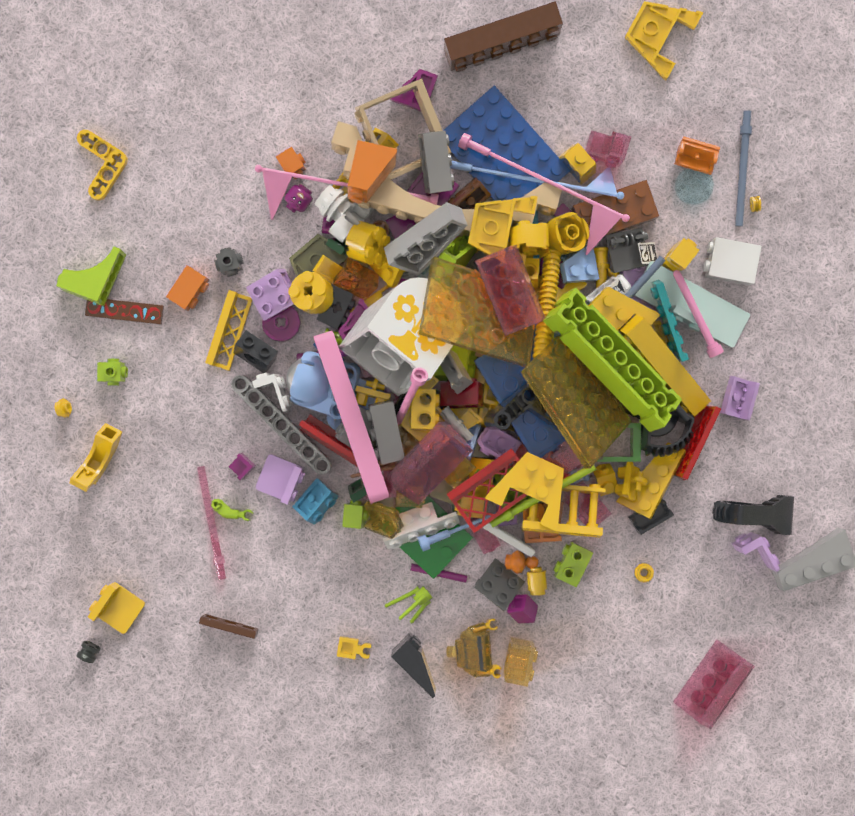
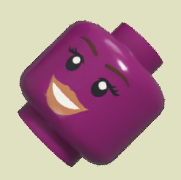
(298, 198)

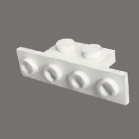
(420, 522)

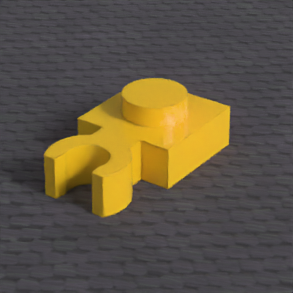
(349, 648)

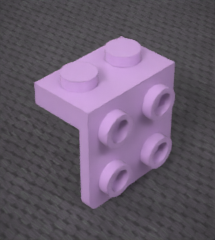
(280, 478)
(751, 541)

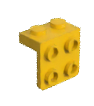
(116, 607)

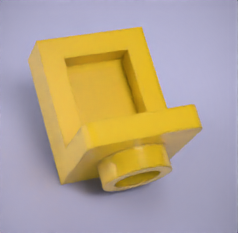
(605, 477)

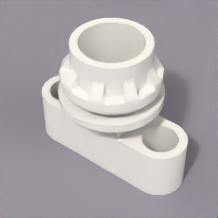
(338, 208)

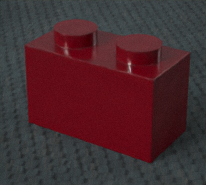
(468, 398)

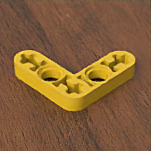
(108, 157)

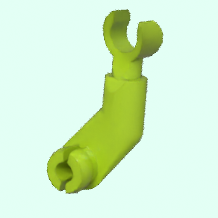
(228, 513)

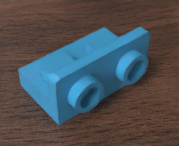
(315, 502)

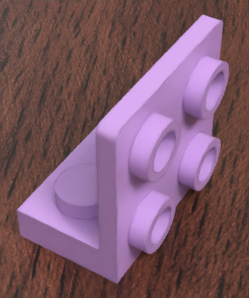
(271, 293)

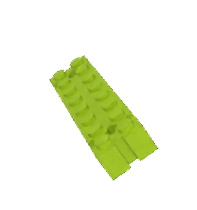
(612, 360)

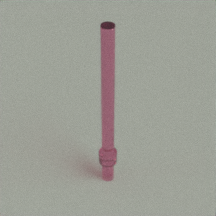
(218, 558)

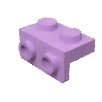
(739, 398)
(497, 442)

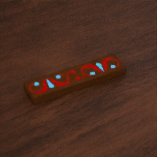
(126, 311)

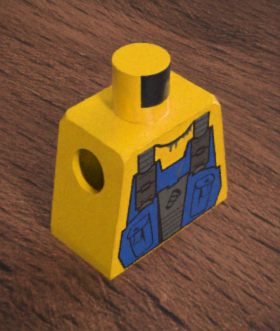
(579, 163)

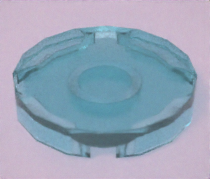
(691, 191)

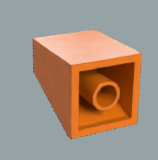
(369, 170)

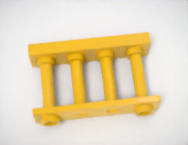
(571, 526)

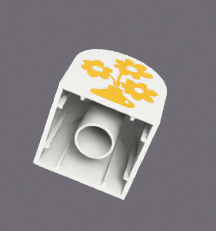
(389, 341)

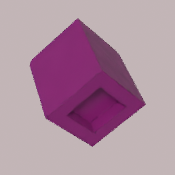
(242, 466)
(523, 609)

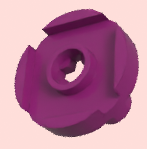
(282, 333)

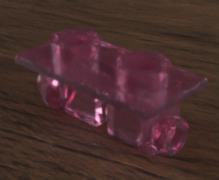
(485, 539)

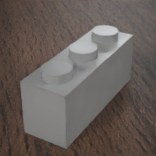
(435, 161)
(385, 432)

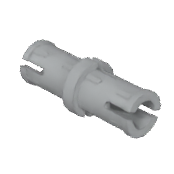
(456, 423)

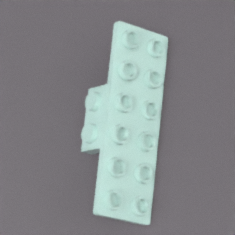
(721, 317)

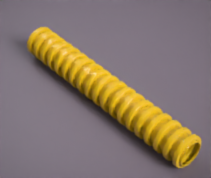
(547, 298)

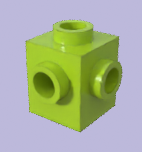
(106, 374)

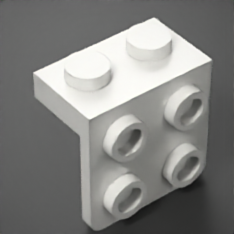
(279, 383)

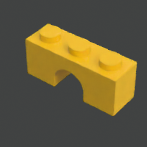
(680, 255)

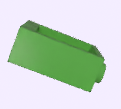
(635, 446)

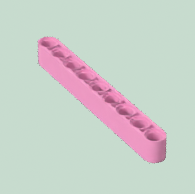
(351, 417)

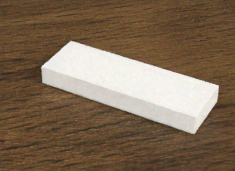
(509, 538)

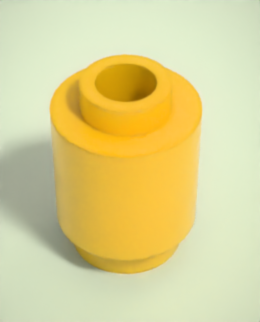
(537, 581)

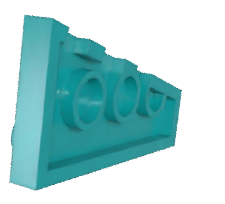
(669, 321)

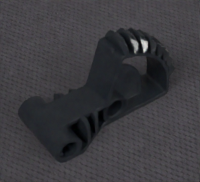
(511, 408)
(664, 450)
(773, 514)

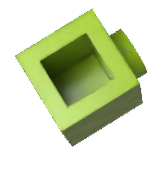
(354, 515)

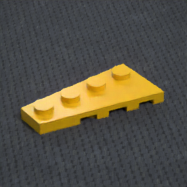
(659, 475)

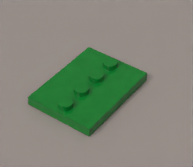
(441, 552)

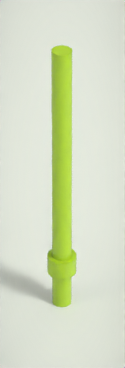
(510, 513)

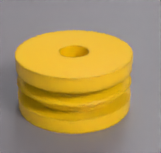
(755, 203)

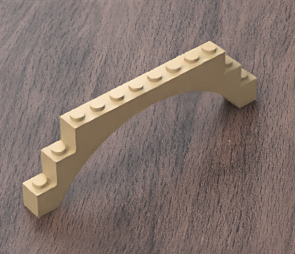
(397, 201)

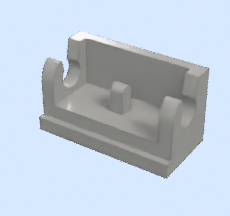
(455, 372)

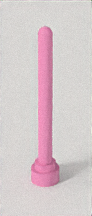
(713, 347)
(418, 378)

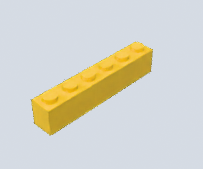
(663, 361)

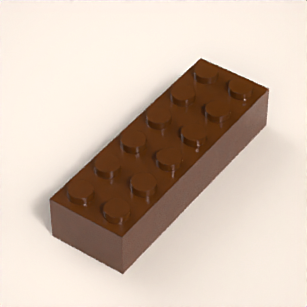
(503, 36)

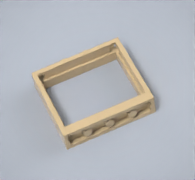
(426, 109)

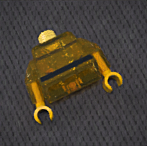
(474, 650)

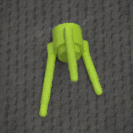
(421, 597)

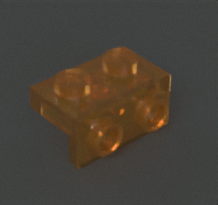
(357, 279)

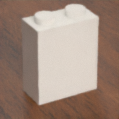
(732, 261)

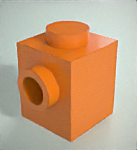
(291, 161)

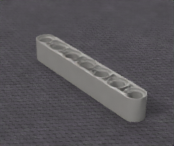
(273, 420)

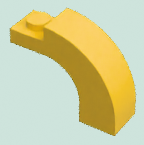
(100, 455)

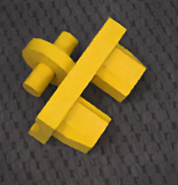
(363, 393)
(632, 483)

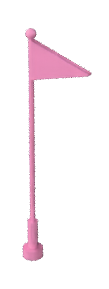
(278, 181)
(602, 217)

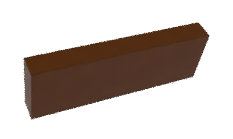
(229, 626)

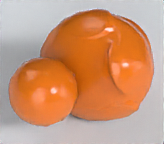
(517, 562)

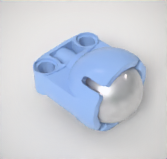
(310, 385)

